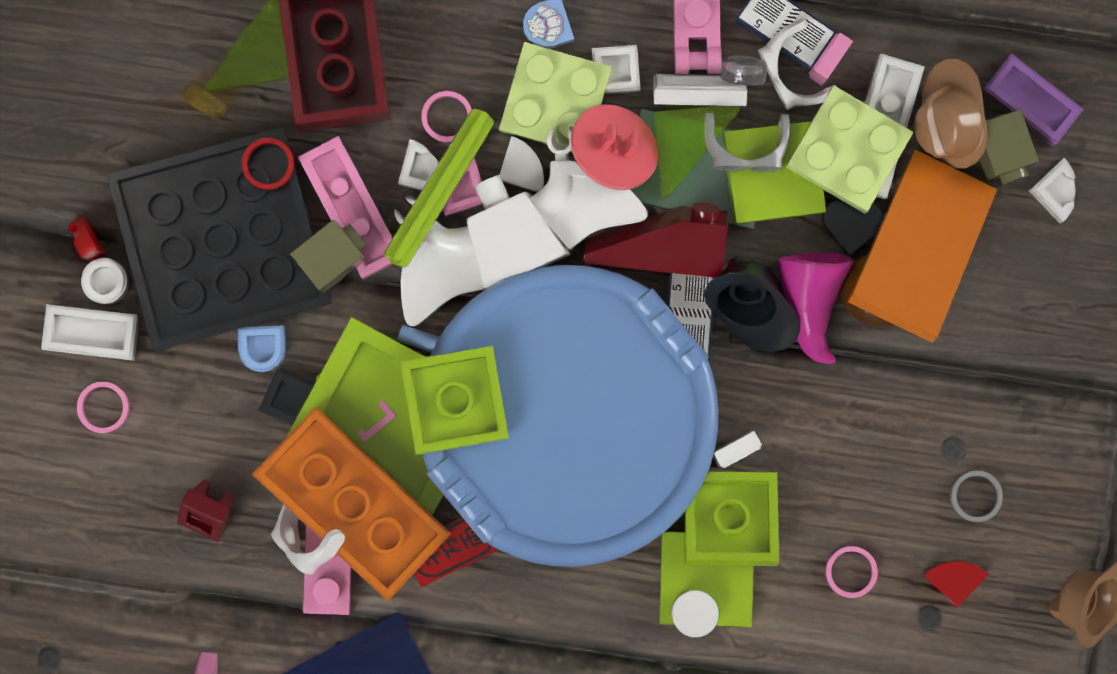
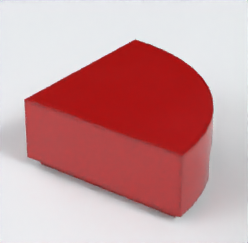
(85, 239)
(955, 579)

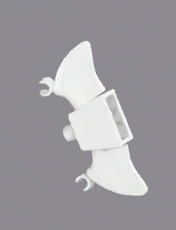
(512, 234)

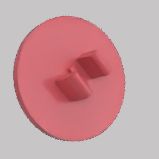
(614, 147)

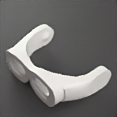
(769, 55)
(288, 539)

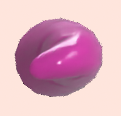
(812, 287)

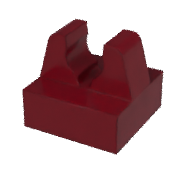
(203, 513)

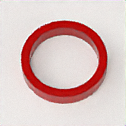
(245, 160)

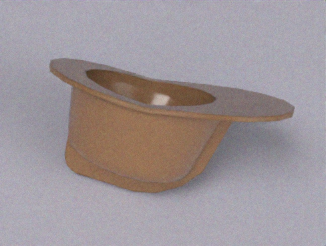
(952, 115)
(1088, 604)

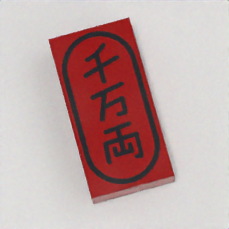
(456, 552)

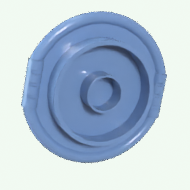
(601, 415)

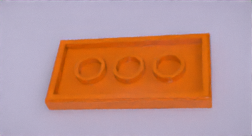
(923, 246)
(340, 487)

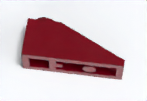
(670, 242)

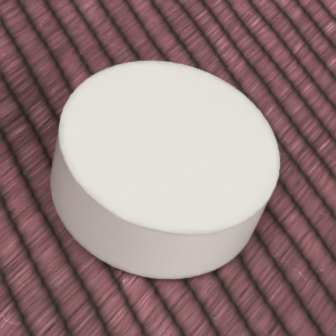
(105, 281)
(695, 613)

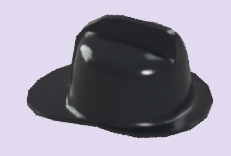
(752, 306)

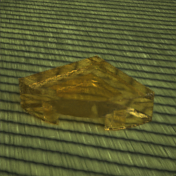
(204, 102)

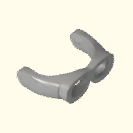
(726, 162)

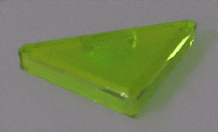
(256, 55)
(682, 141)

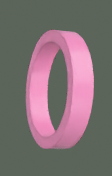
(430, 101)
(80, 407)
(874, 572)

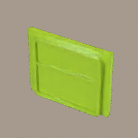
(349, 392)

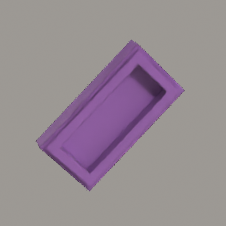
(1044, 107)

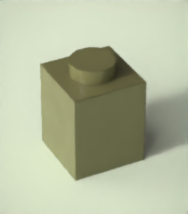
(1008, 148)
(330, 254)

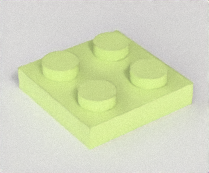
(551, 92)
(849, 149)

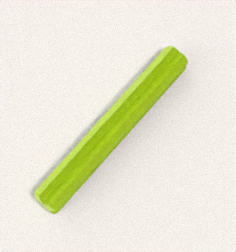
(439, 188)

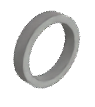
(999, 496)

